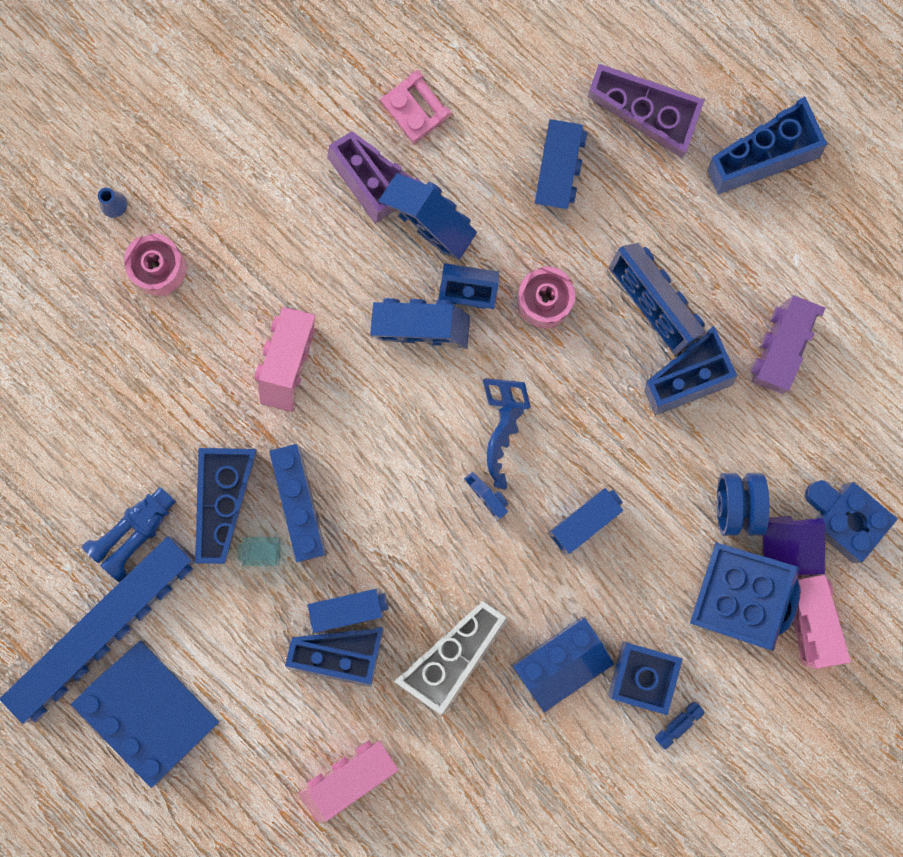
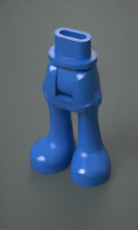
(144, 519)

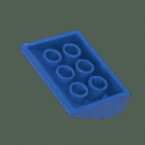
(656, 298)
(145, 713)

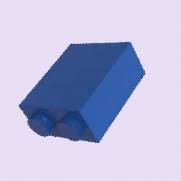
(586, 520)
(347, 610)

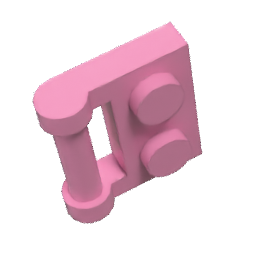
(408, 112)

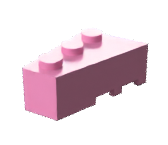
(285, 358)
(818, 625)
(347, 781)

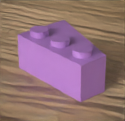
(364, 172)
(785, 344)

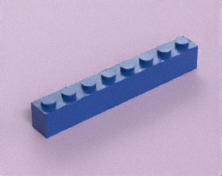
(97, 630)

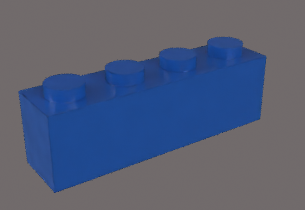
(298, 503)

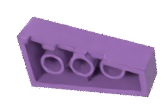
(649, 107)

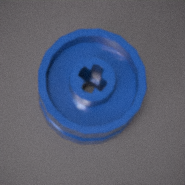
(742, 504)

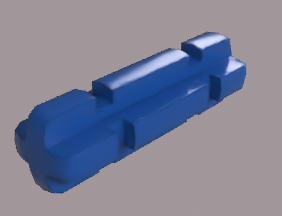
(679, 725)

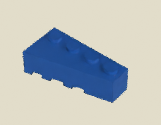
(220, 494)

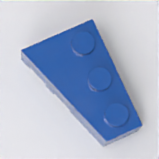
(420, 322)

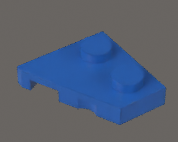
(494, 502)

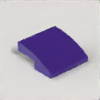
(796, 543)

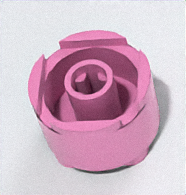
(155, 249)
(561, 301)

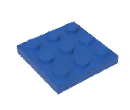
(745, 596)

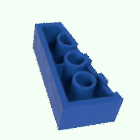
(770, 149)

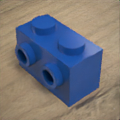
(469, 286)

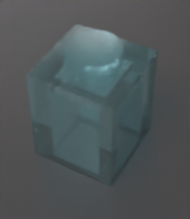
(259, 551)

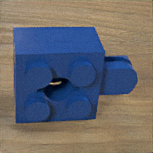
(851, 518)

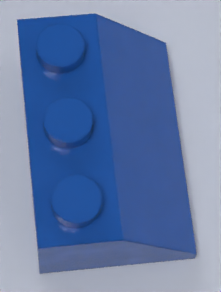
(563, 664)

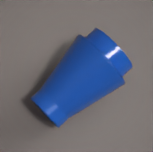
(112, 202)

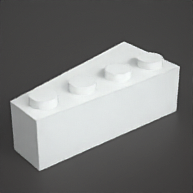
(451, 661)

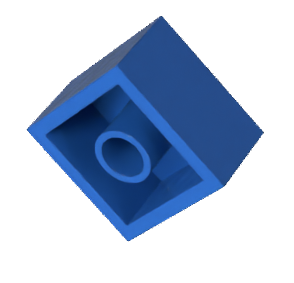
(645, 678)

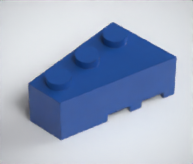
(560, 164)
(430, 214)
(692, 375)
(337, 656)

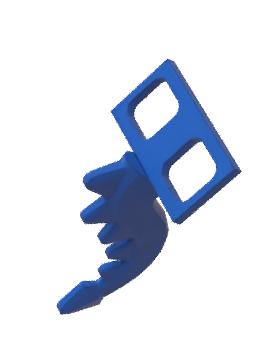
(507, 425)

